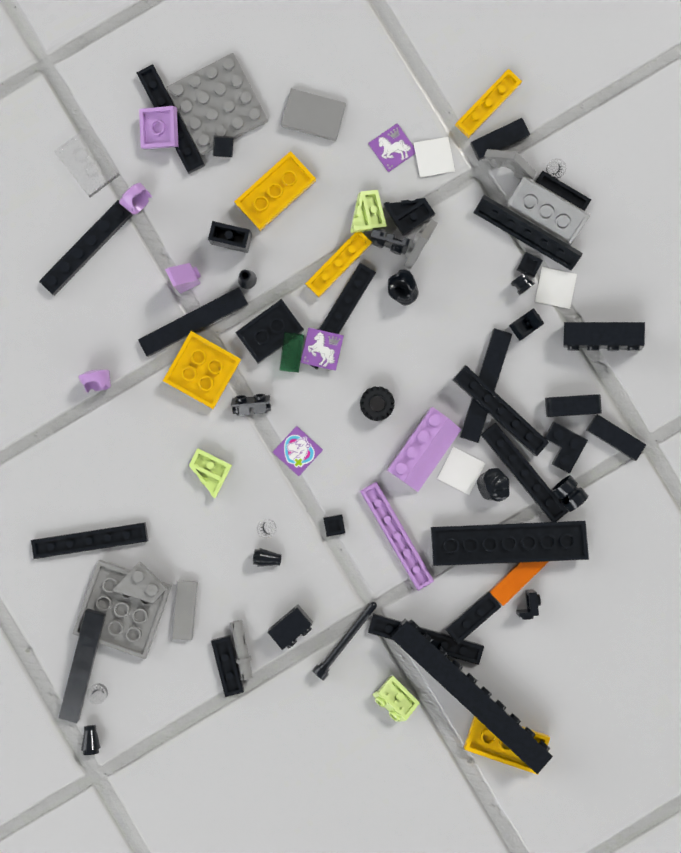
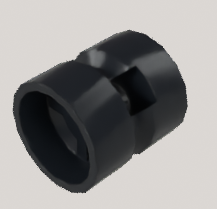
(570, 493)

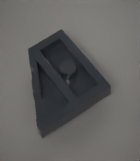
(409, 214)
(388, 240)

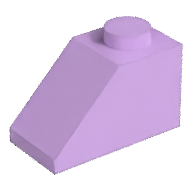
(183, 277)

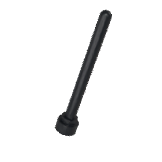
(323, 668)

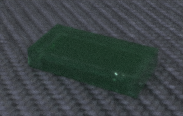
(291, 352)

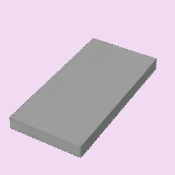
(547, 210)

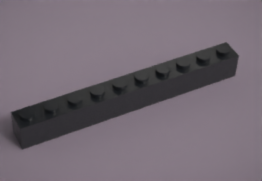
(471, 696)

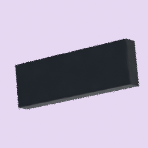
(500, 138)
(616, 437)
(473, 617)
(227, 666)

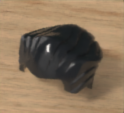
(403, 287)
(494, 485)

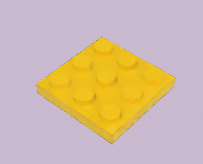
(202, 370)

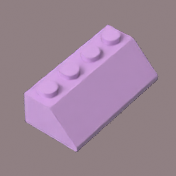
(424, 449)

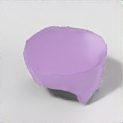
(135, 198)
(95, 380)

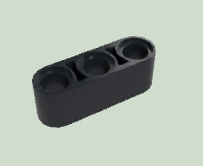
(573, 405)

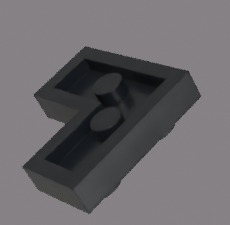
(570, 446)

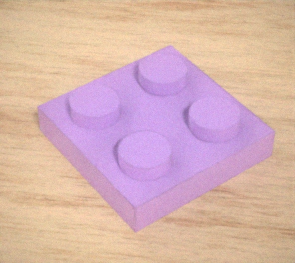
(158, 127)

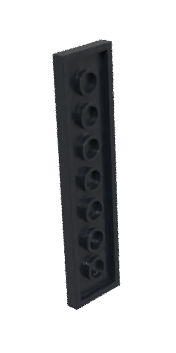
(509, 543)

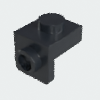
(526, 324)
(533, 601)

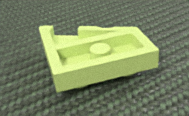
(368, 212)
(210, 470)

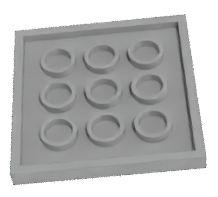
(217, 103)
(128, 620)

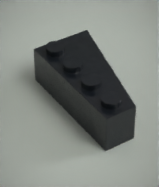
(604, 335)

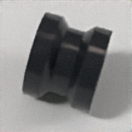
(522, 283)

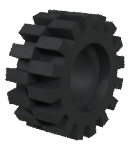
(385, 395)

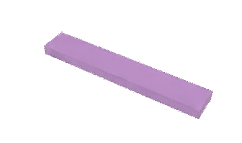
(397, 536)

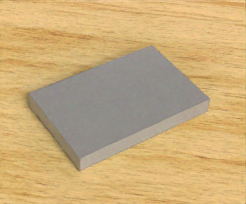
(313, 114)

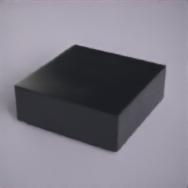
(223, 146)
(529, 264)
(334, 525)

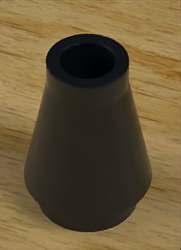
(249, 282)
(266, 558)
(90, 741)

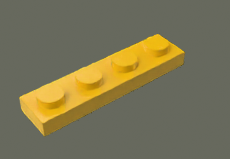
(488, 103)
(338, 263)

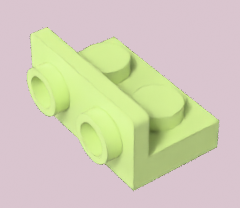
(396, 699)

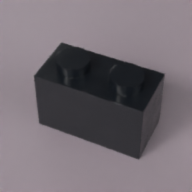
(230, 237)
(290, 627)

